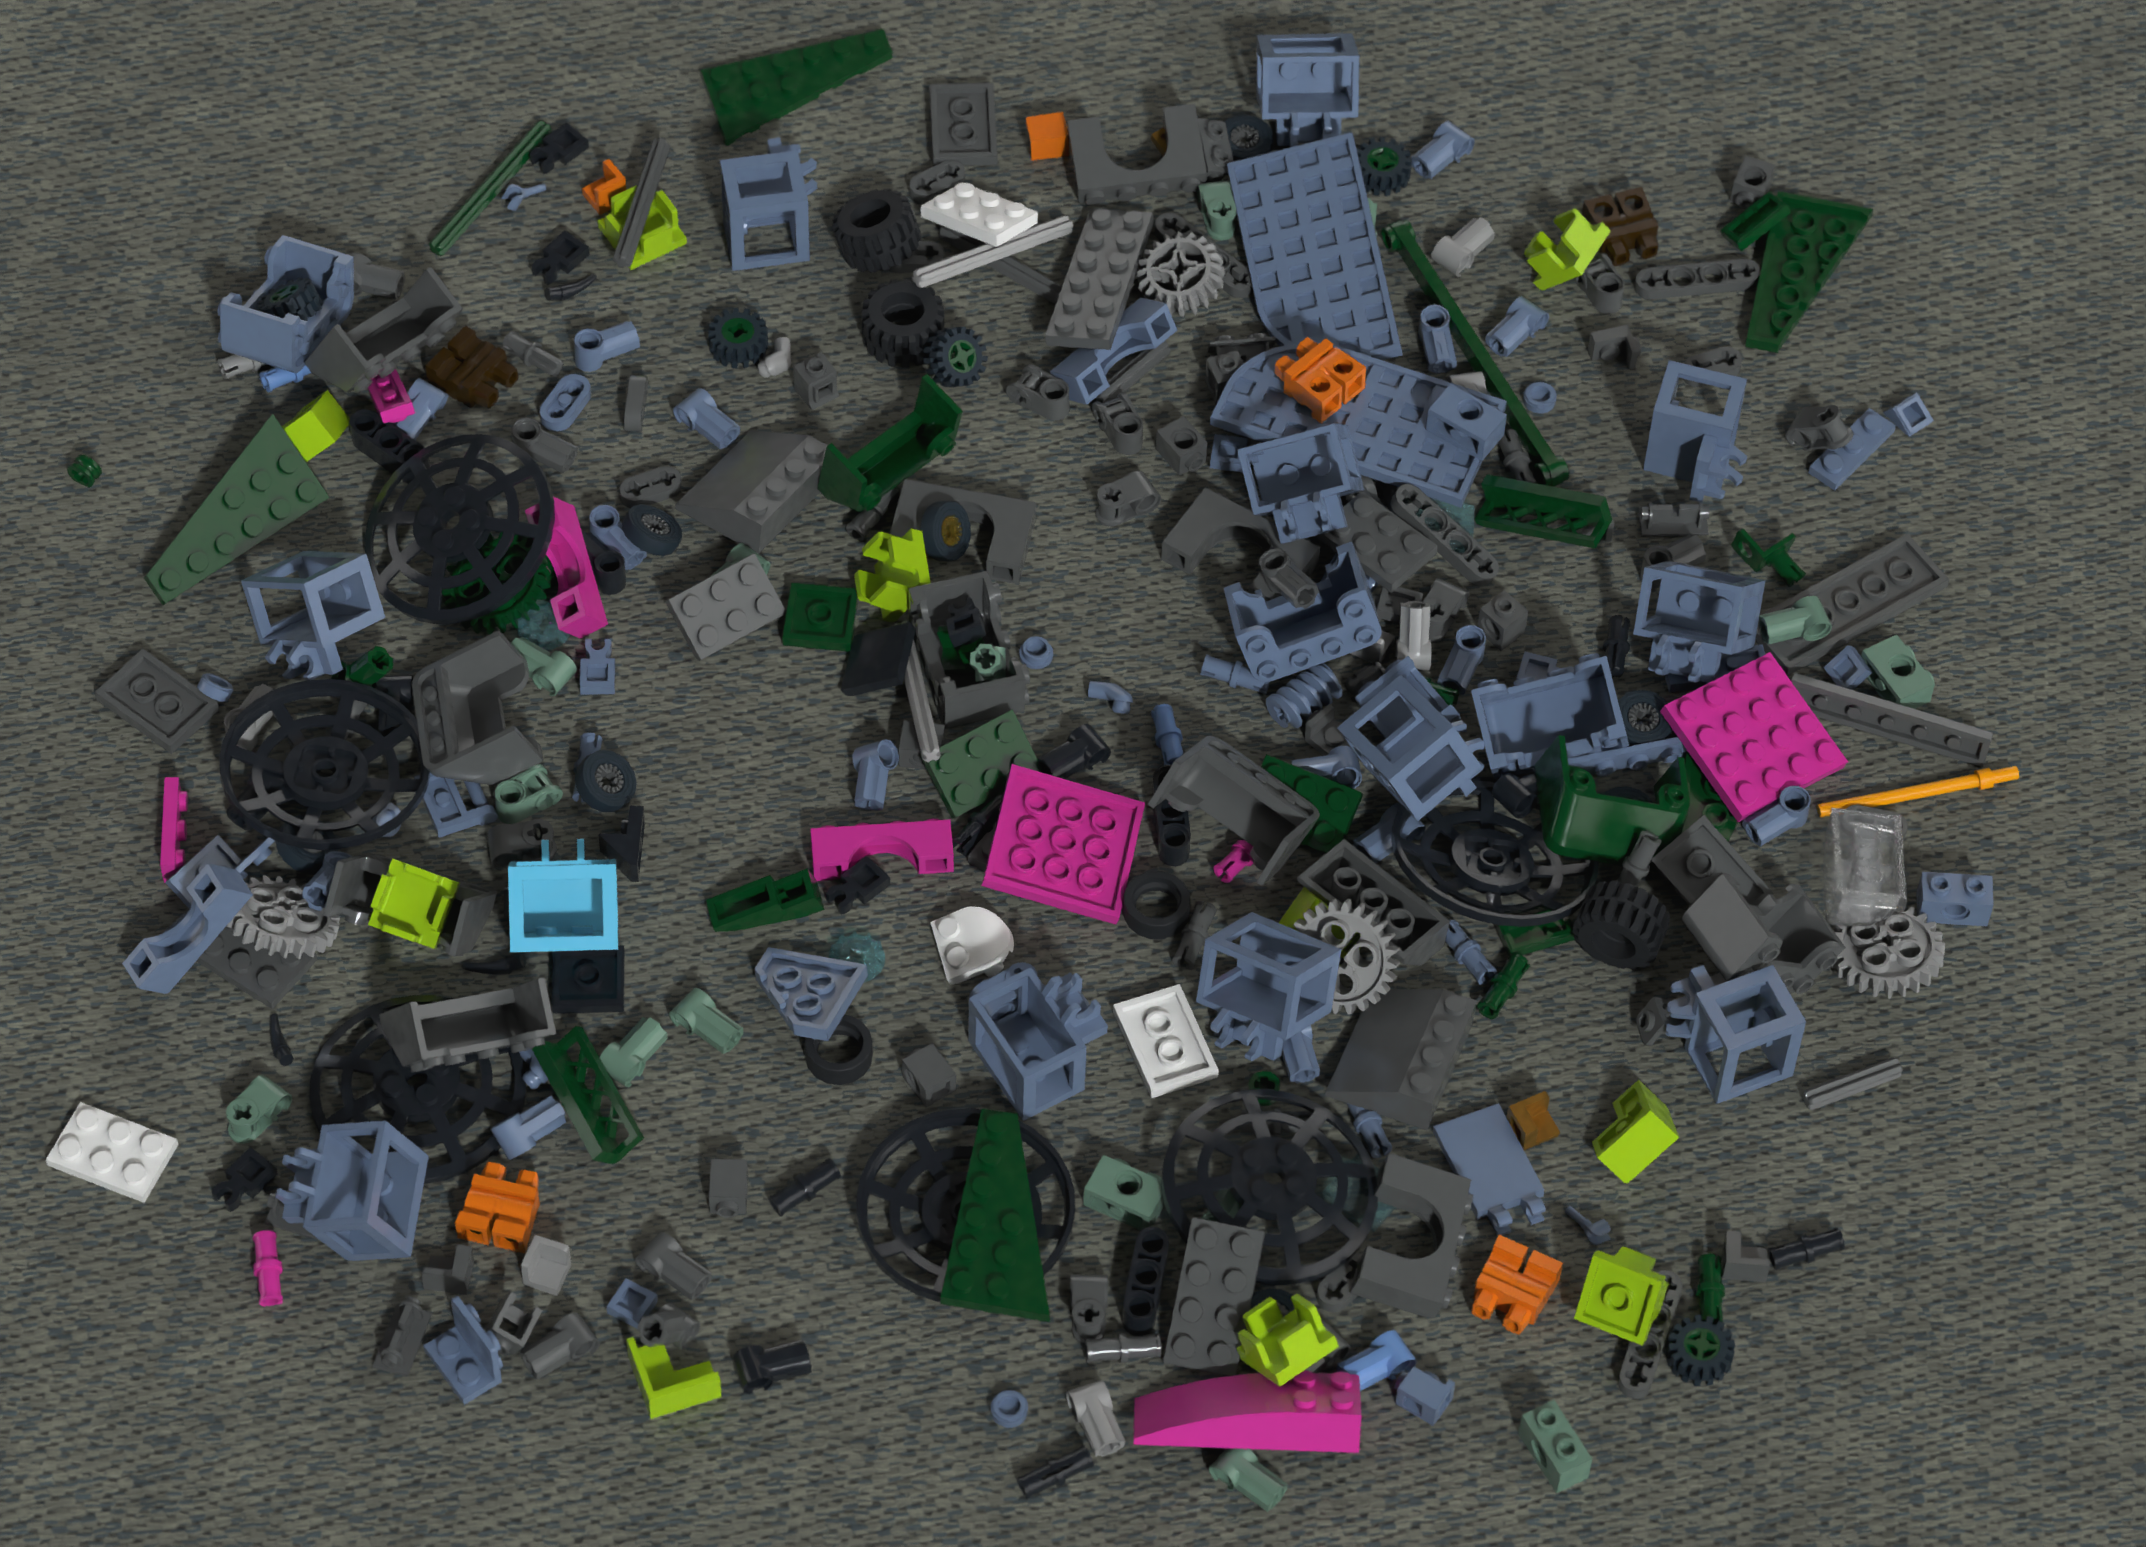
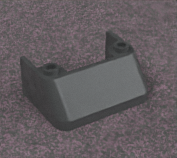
(1240, 798)
(356, 884)

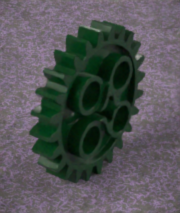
(505, 568)

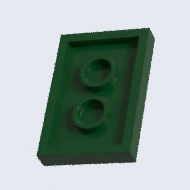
(979, 762)
(1333, 800)

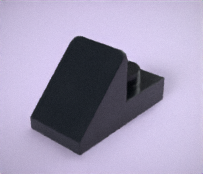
(628, 845)

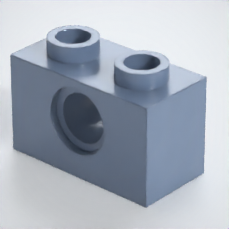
(1466, 421)
(1955, 898)

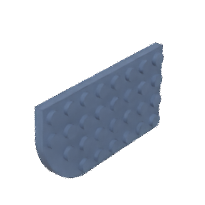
(1314, 247)
(1383, 421)

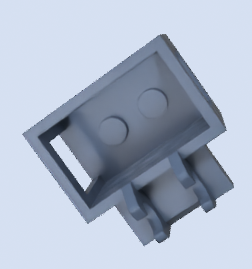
(1307, 84)
(764, 193)
(1693, 442)
(1303, 480)
(338, 602)
(1697, 618)
(1422, 757)
(1273, 991)
(1738, 1017)
(1041, 1047)
(355, 1198)

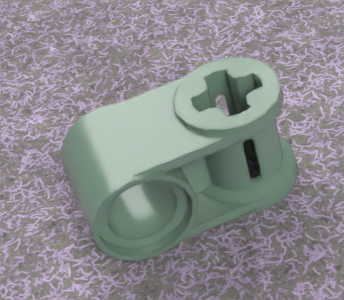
(1217, 209)
(528, 791)
(256, 1109)

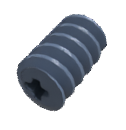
(1304, 696)

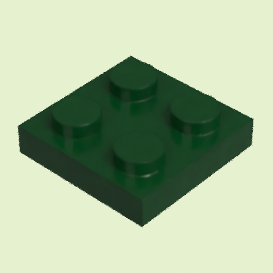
(820, 617)

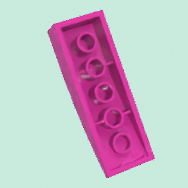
(1254, 1413)

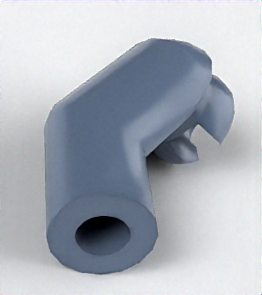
(1111, 691)
(535, 1075)

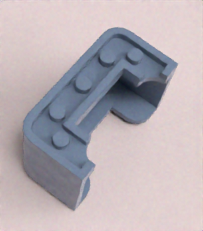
(289, 340)
(1290, 639)
(1528, 717)

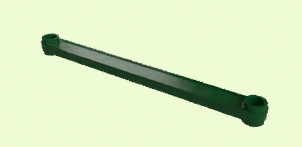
(1547, 467)

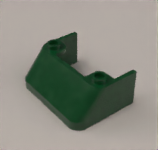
(894, 454)
(1603, 826)

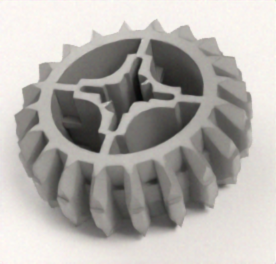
(1197, 281)

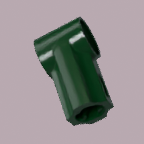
(367, 668)

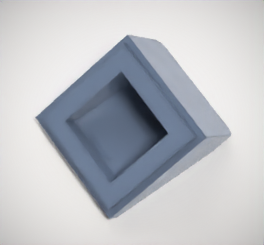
(1909, 414)

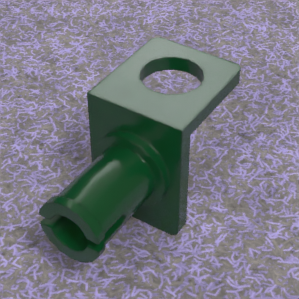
(1774, 556)

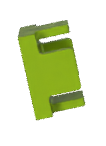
(660, 231)
(1571, 255)
(899, 567)
(412, 903)
(1622, 1294)
(1287, 1344)

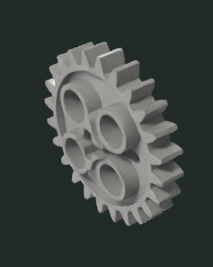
(282, 920)
(1891, 953)
(1367, 976)

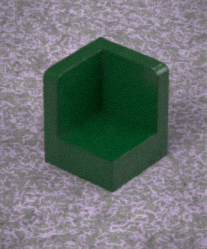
(956, 659)

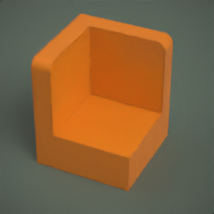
(1048, 136)
(601, 191)

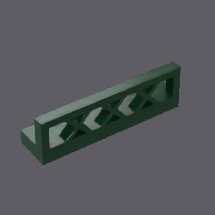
(1548, 505)
(577, 1099)

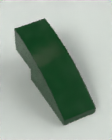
(765, 902)

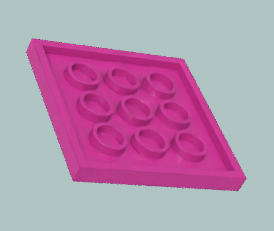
(1753, 736)
(1063, 844)

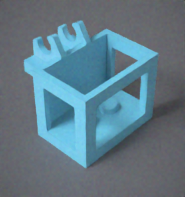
(563, 903)

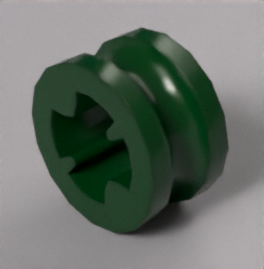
(84, 470)
(1264, 1077)

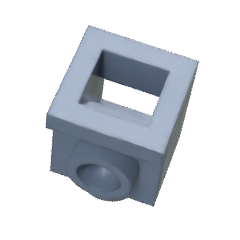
(1423, 1394)

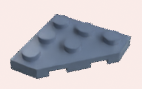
(809, 989)

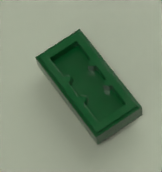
(1755, 221)
(1535, 938)

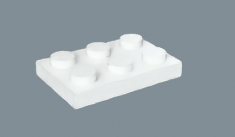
(979, 214)
(1165, 1041)
(112, 1152)

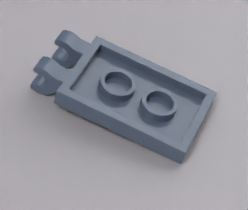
(1500, 1173)

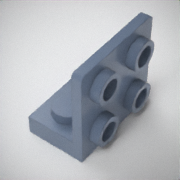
(466, 1354)

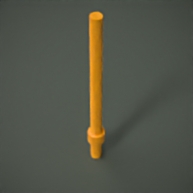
(1982, 778)

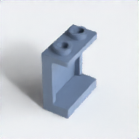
(1396, 712)

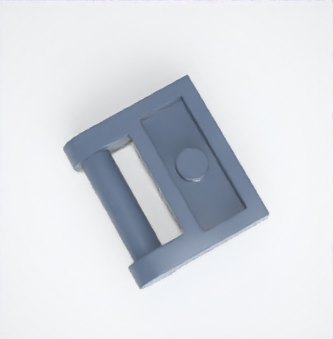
(448, 810)

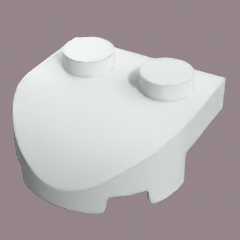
(972, 943)

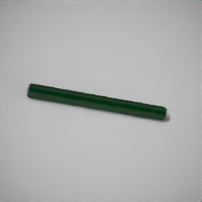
(489, 189)

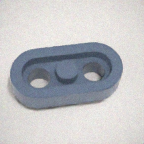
(563, 404)

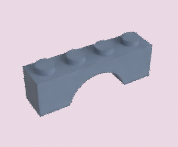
(1141, 328)
(165, 958)

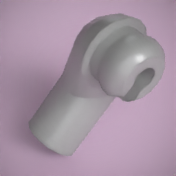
(778, 361)

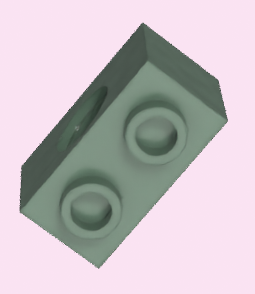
(1887, 662)
(1105, 1194)
(1555, 1446)

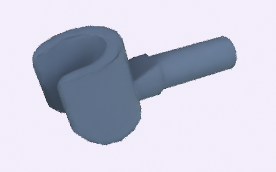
(516, 194)
(1595, 1232)

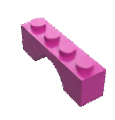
(578, 600)
(922, 843)

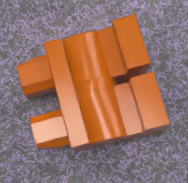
(1321, 377)
(500, 1208)
(1513, 1292)

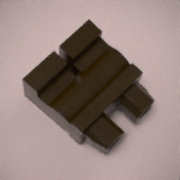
(1629, 225)
(471, 370)

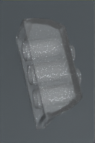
(1863, 867)

